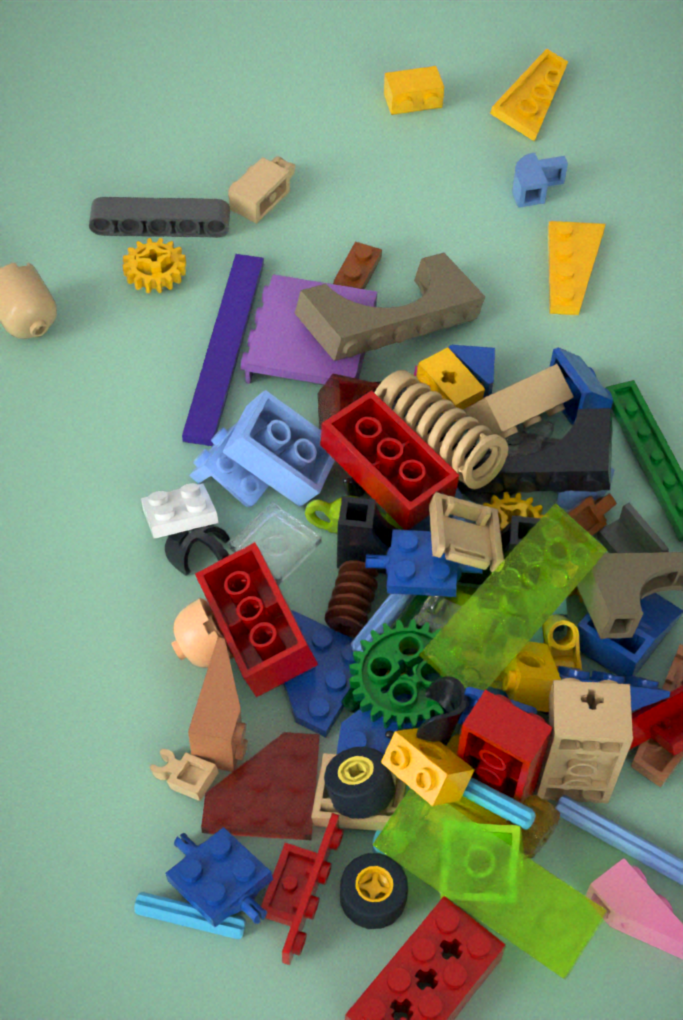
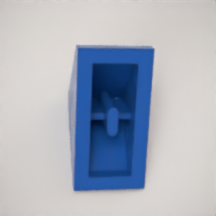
(479, 362)

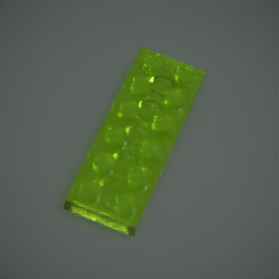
(514, 601)
(492, 881)

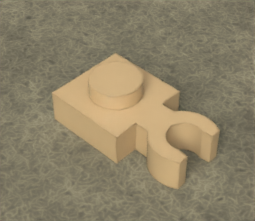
(187, 776)

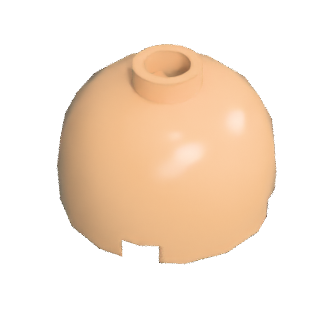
(197, 633)

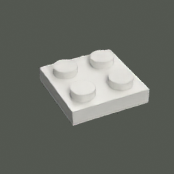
(179, 510)

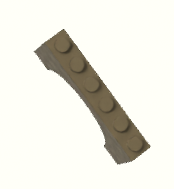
(354, 328)
(619, 583)

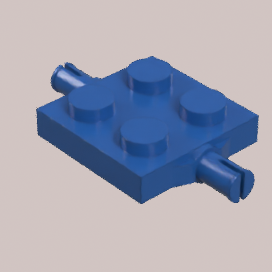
(415, 570)
(219, 877)

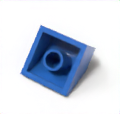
(582, 382)

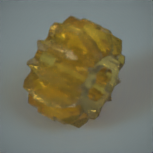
(542, 827)

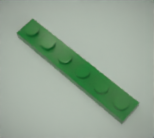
(650, 450)

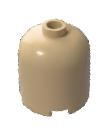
(25, 302)

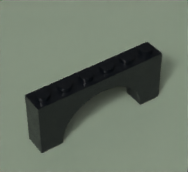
(572, 464)
(366, 532)

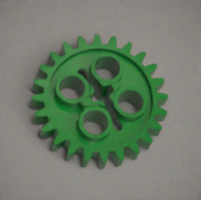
(386, 652)

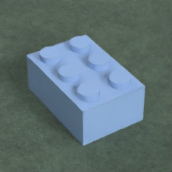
(280, 448)

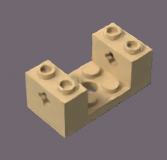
(586, 743)

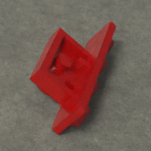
(661, 722)
(294, 884)

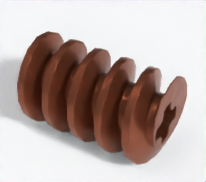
(351, 598)

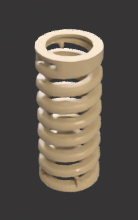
(419, 409)

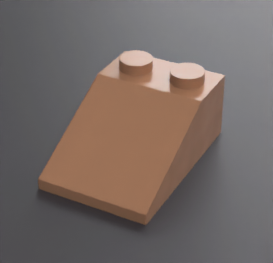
(217, 724)

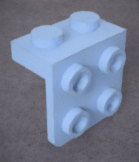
(230, 474)

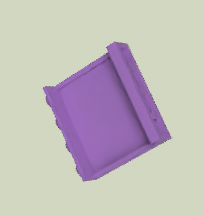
(285, 346)

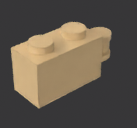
(261, 188)

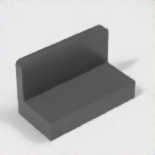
(630, 534)

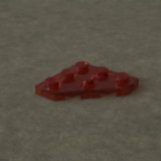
(269, 792)

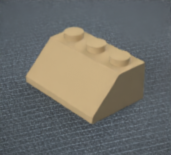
(522, 402)

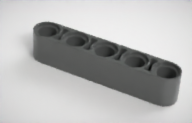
(159, 217)

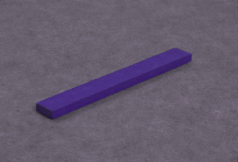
(223, 350)

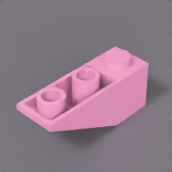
(637, 908)

